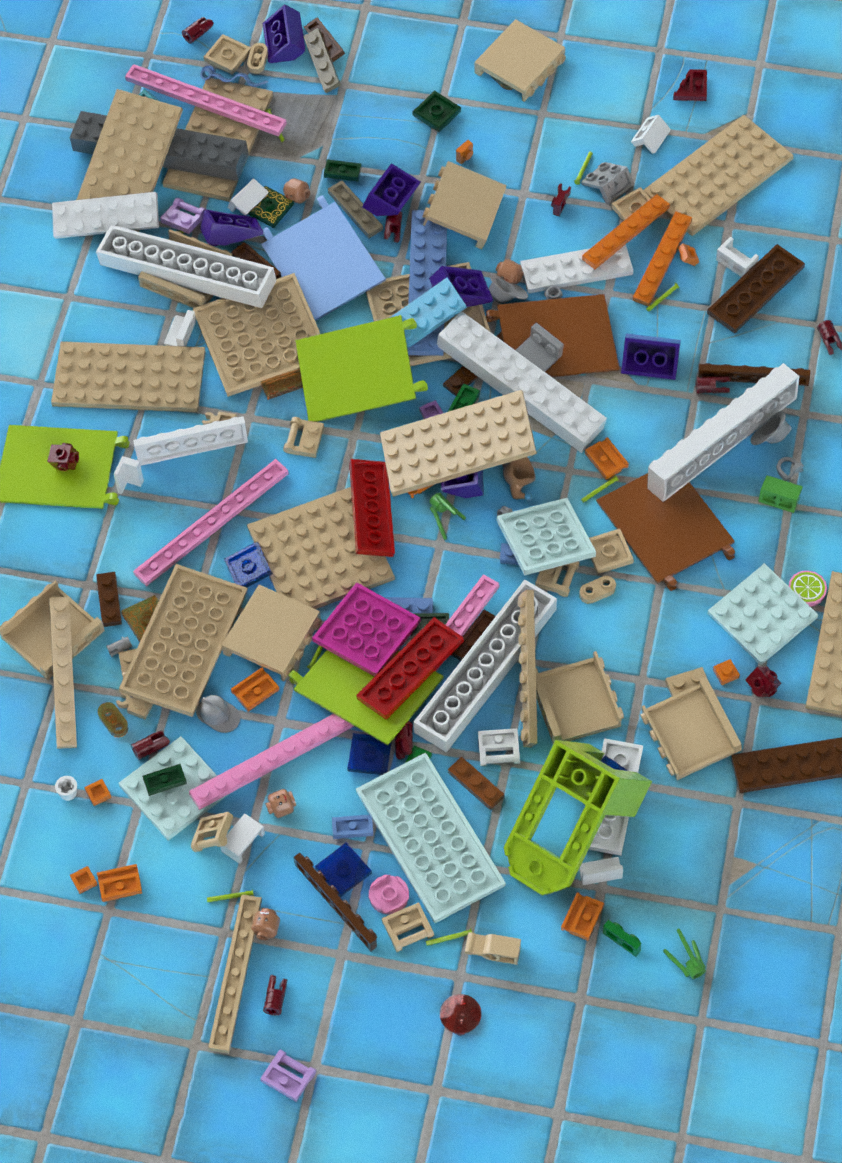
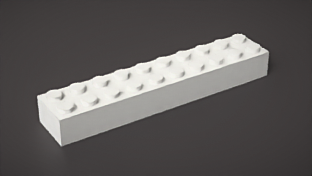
(187, 266)
(510, 372)
(722, 432)
(480, 671)

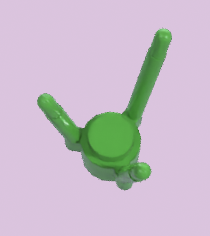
(441, 504)
(695, 966)

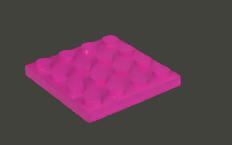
(366, 629)

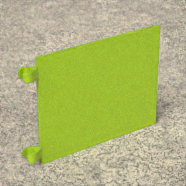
(357, 369)
(32, 480)
(336, 683)

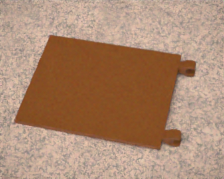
(577, 322)
(666, 533)

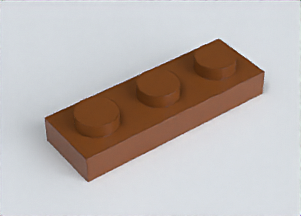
(476, 783)

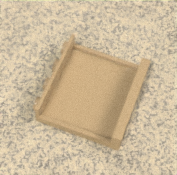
(521, 58)
(464, 202)
(177, 293)
(30, 630)
(272, 631)
(577, 700)
(691, 730)

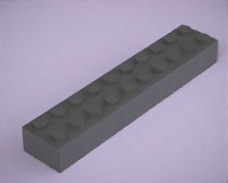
(187, 152)

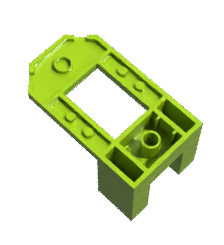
(603, 790)

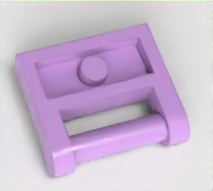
(180, 220)
(285, 1081)

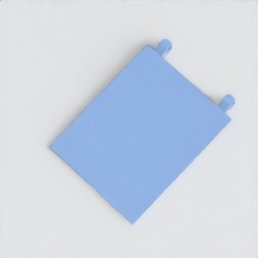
(325, 259)

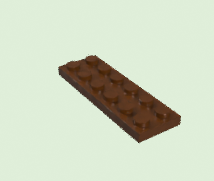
(755, 288)
(788, 765)

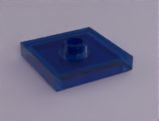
(248, 565)
(368, 755)
(343, 869)

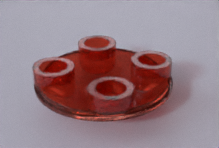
(460, 1014)

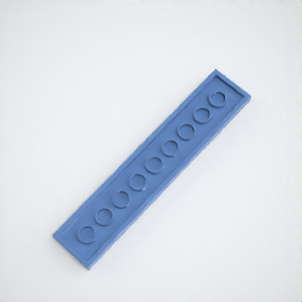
(426, 257)

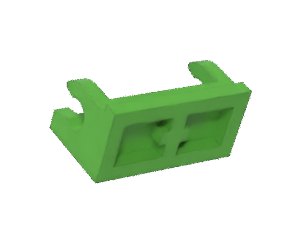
(780, 494)

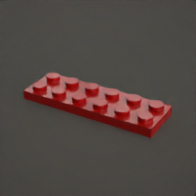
(371, 508)
(410, 668)

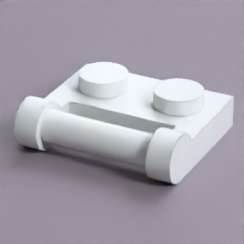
(498, 741)

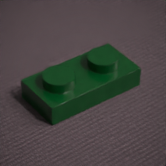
(342, 170)
(164, 779)

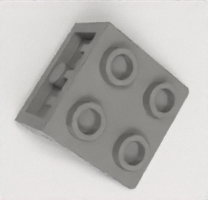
(611, 180)
(541, 348)

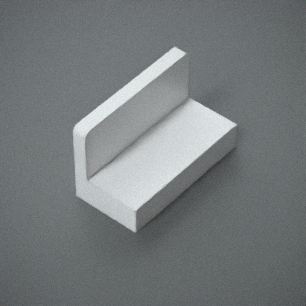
(651, 133)
(248, 197)
(181, 330)
(128, 472)
(601, 871)

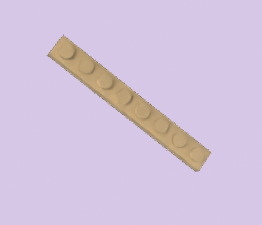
(62, 672)
(528, 673)
(234, 975)

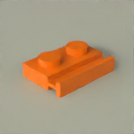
(606, 458)
(255, 689)
(119, 882)
(582, 916)

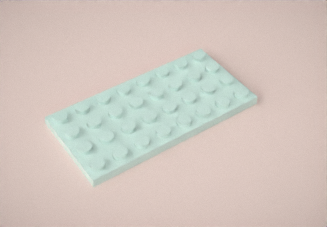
(430, 837)

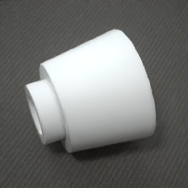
(66, 787)

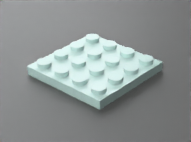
(546, 536)
(762, 614)
(173, 808)

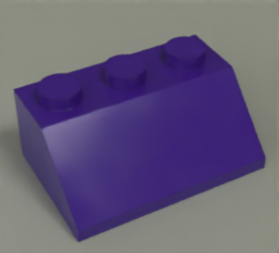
(284, 35)
(391, 192)
(650, 356)
(465, 486)

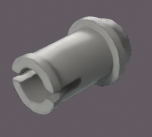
(119, 646)

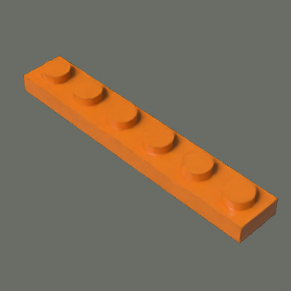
(625, 231)
(662, 258)

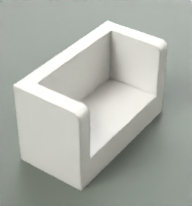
(735, 259)
(241, 837)

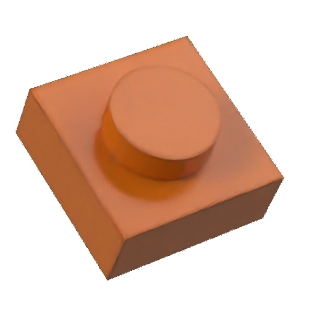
(464, 152)
(688, 254)
(726, 672)
(97, 792)
(83, 879)

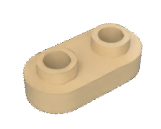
(257, 61)
(598, 590)

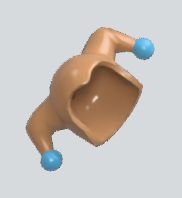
(518, 474)

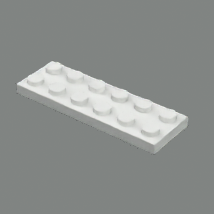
(98, 214)
(570, 270)
(191, 440)
(613, 828)

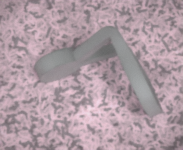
(796, 468)

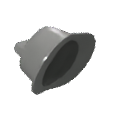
(504, 291)
(772, 431)
(218, 714)

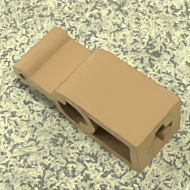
(494, 947)

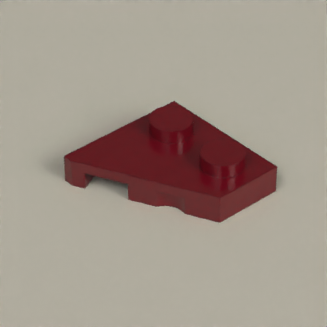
(693, 86)

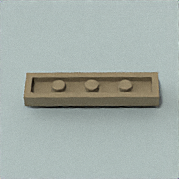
(322, 60)
(353, 208)

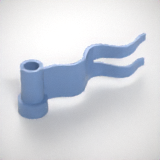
(212, 72)

